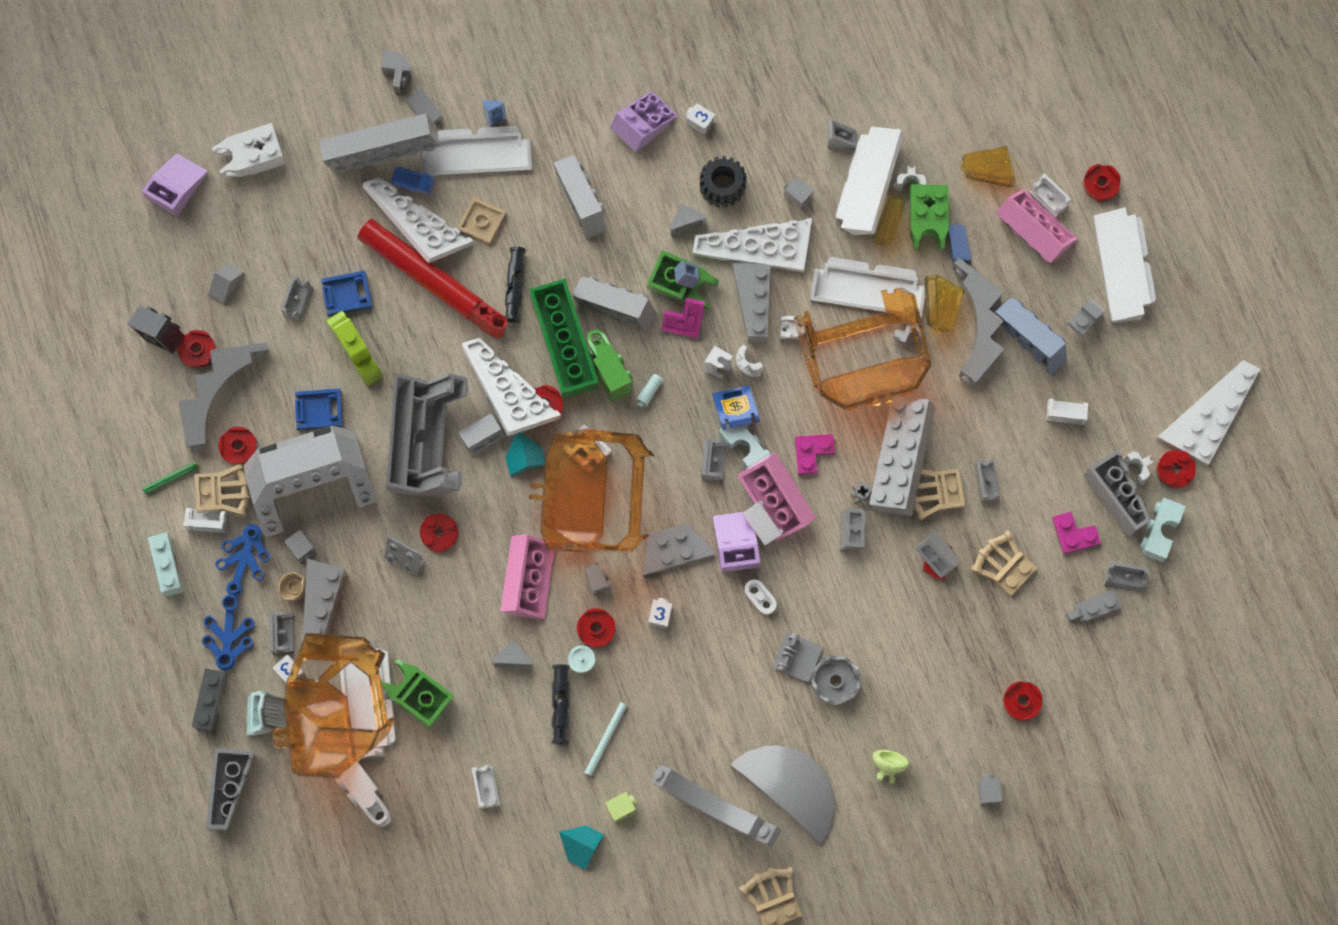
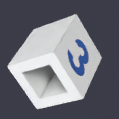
(700, 119)
(660, 613)
(284, 666)

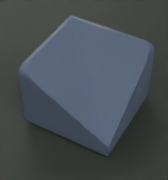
(687, 274)

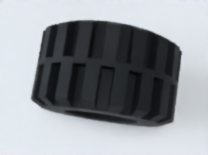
(723, 167)

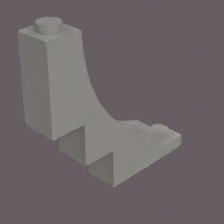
(982, 298)
(225, 364)
(715, 807)

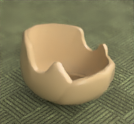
(292, 586)

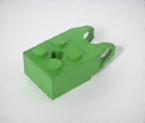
(928, 220)
(662, 285)
(609, 367)
(414, 688)

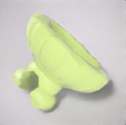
(889, 764)

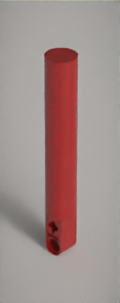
(432, 278)

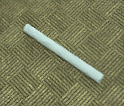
(605, 739)

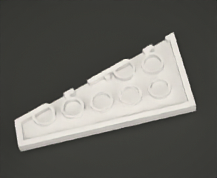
(418, 224)
(774, 244)
(507, 391)
(1207, 421)

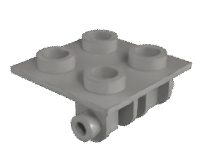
(403, 556)
(797, 657)

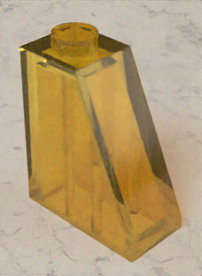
(989, 166)
(888, 220)
(942, 303)

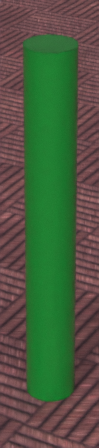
(169, 478)

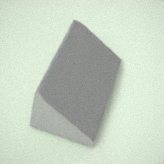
(423, 104)

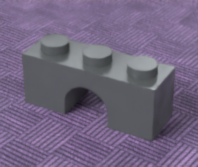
(206, 710)

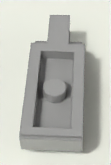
(1095, 607)

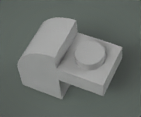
(396, 65)
(1086, 317)

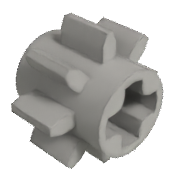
(865, 488)

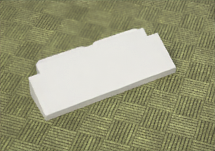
(487, 151)
(869, 180)
(1124, 272)
(858, 286)
(358, 692)

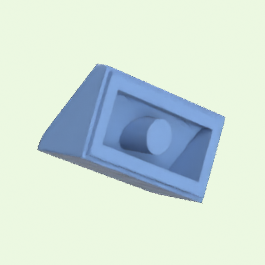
(494, 111)
(958, 243)

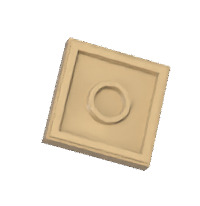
(481, 221)

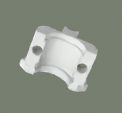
(910, 178)
(789, 325)
(745, 367)
(1135, 459)

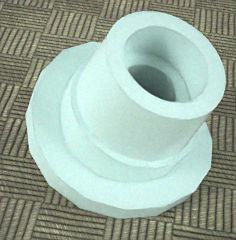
(581, 659)

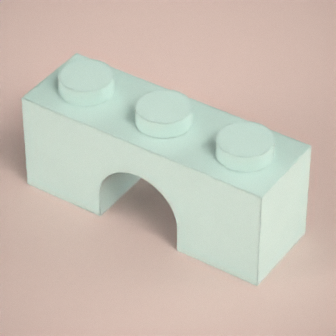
(742, 436)
(1155, 544)
(165, 566)

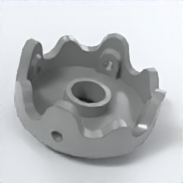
(845, 670)

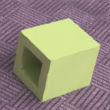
(621, 806)

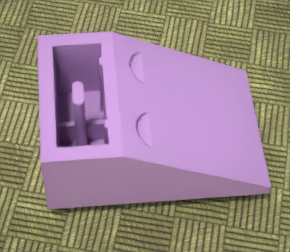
(642, 121)
(174, 184)
(735, 542)

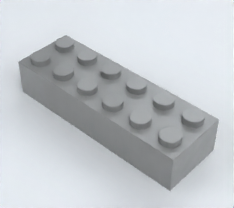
(379, 143)
(902, 455)

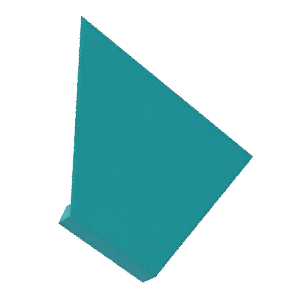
(524, 455)
(580, 844)

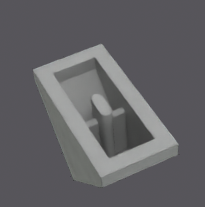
(841, 136)
(686, 219)
(224, 282)
(512, 657)

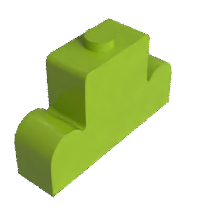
(354, 348)

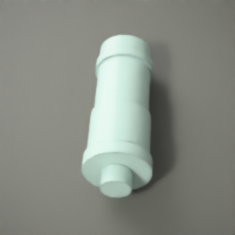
(649, 390)

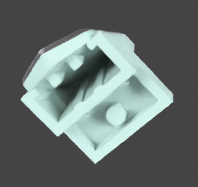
(264, 713)

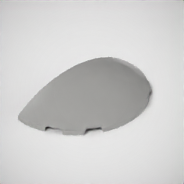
(793, 784)

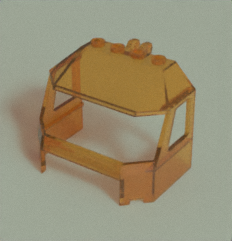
(876, 381)
(576, 491)
(319, 714)

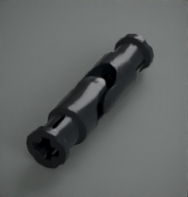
(513, 295)
(560, 717)

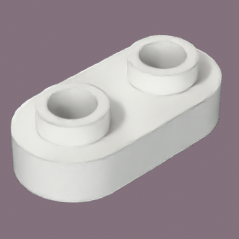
(761, 597)

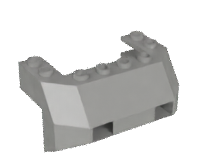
(419, 435)
(303, 465)

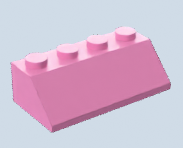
(1036, 225)
(780, 496)
(527, 577)

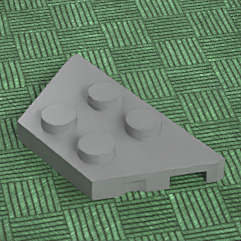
(673, 549)

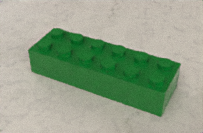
(564, 339)

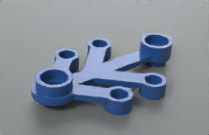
(243, 557)
(228, 636)

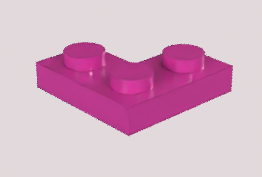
(686, 323)
(808, 448)
(1071, 538)

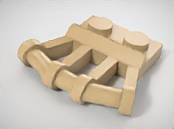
(948, 491)
(209, 493)
(1013, 573)
(778, 910)

